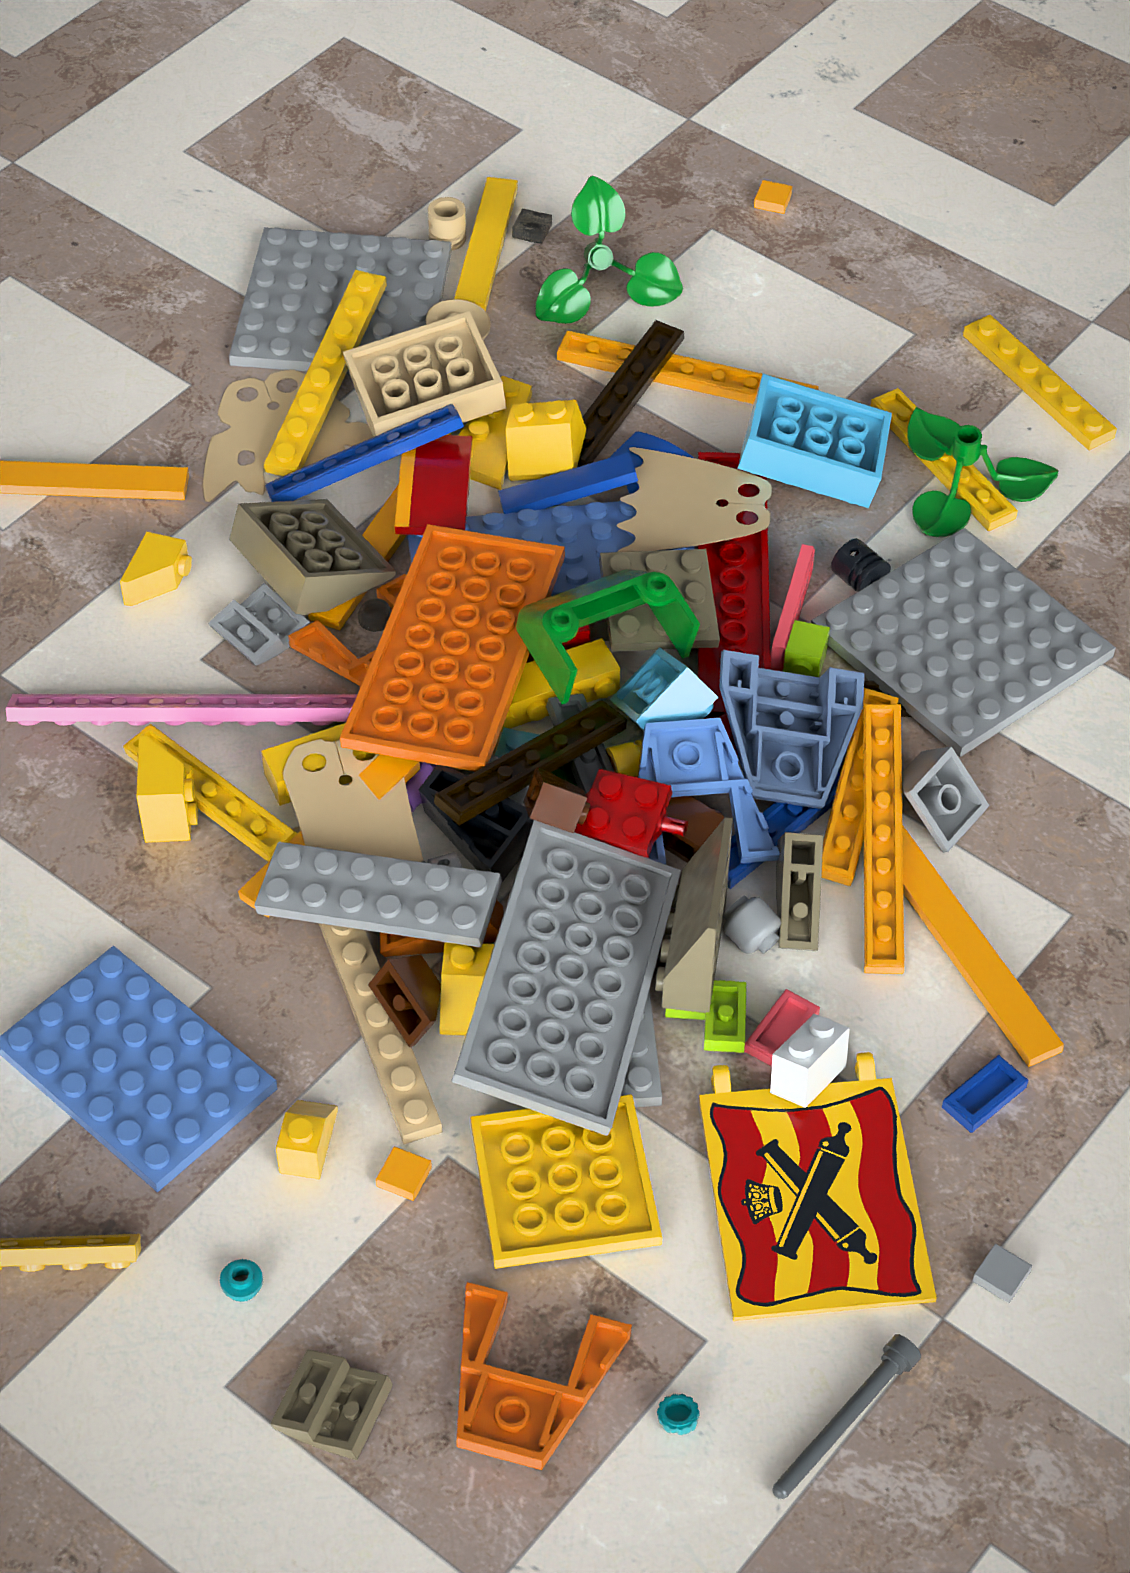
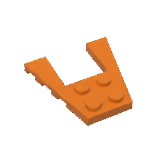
(323, 647)
(517, 1413)

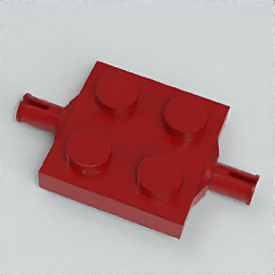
(629, 812)

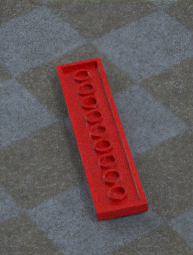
(739, 591)

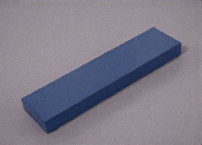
(569, 485)

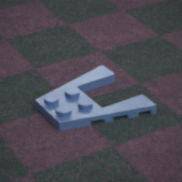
(701, 761)

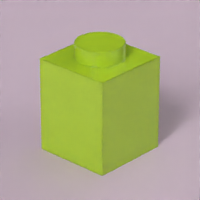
(806, 649)

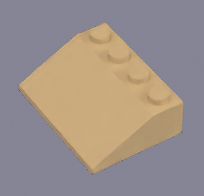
(424, 372)

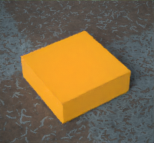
(773, 196)
(403, 1173)

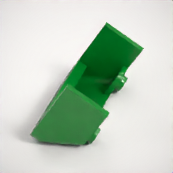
(557, 619)

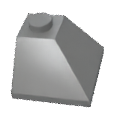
(943, 795)

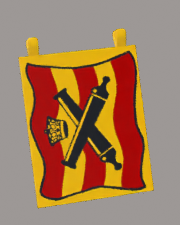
(815, 1198)

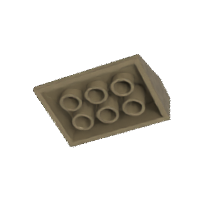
(308, 553)
(696, 926)

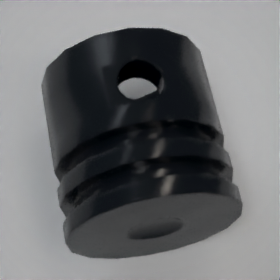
(861, 568)

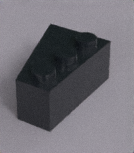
(489, 840)

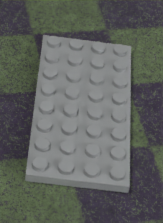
(568, 978)

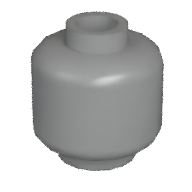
(752, 925)

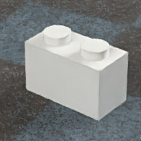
(809, 1060)

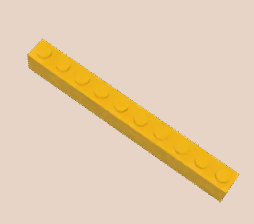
(596, 678)

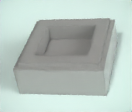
(1002, 1273)

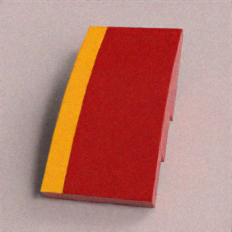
(434, 485)

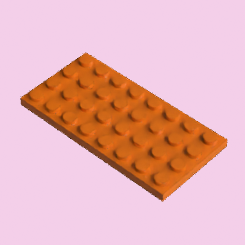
(451, 649)

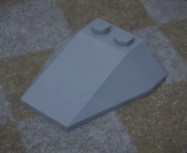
(789, 726)

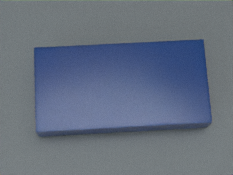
(984, 1093)

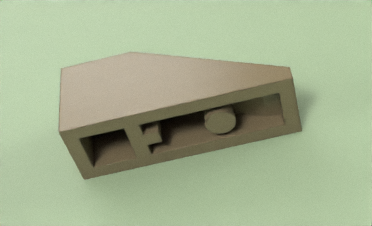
(799, 890)

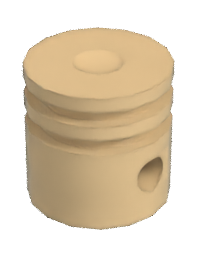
(447, 221)

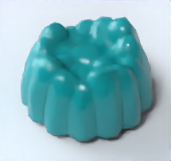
(678, 1414)

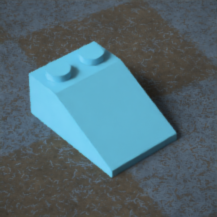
(663, 692)

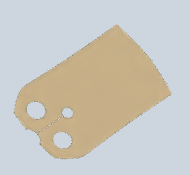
(349, 815)

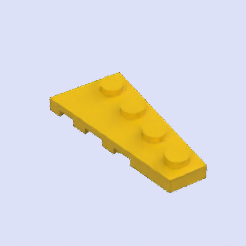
(489, 436)

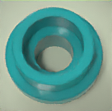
(245, 1289)

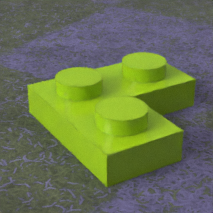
(726, 1019)

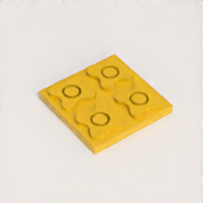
(562, 1187)

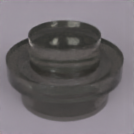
(374, 614)

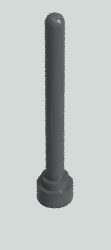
(898, 1357)

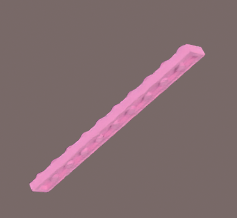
(180, 708)

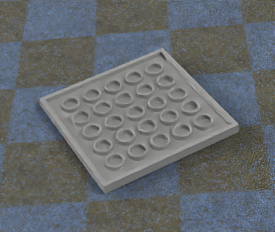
(304, 277)
(963, 640)

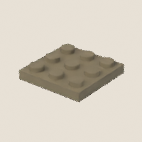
(638, 627)

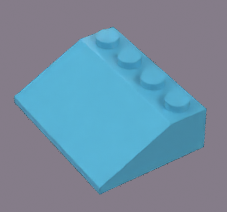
(816, 441)

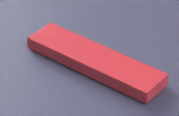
(792, 605)

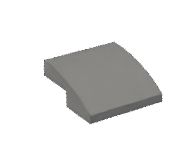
(258, 625)

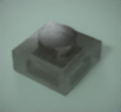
(532, 226)

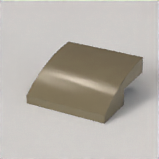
(331, 1404)

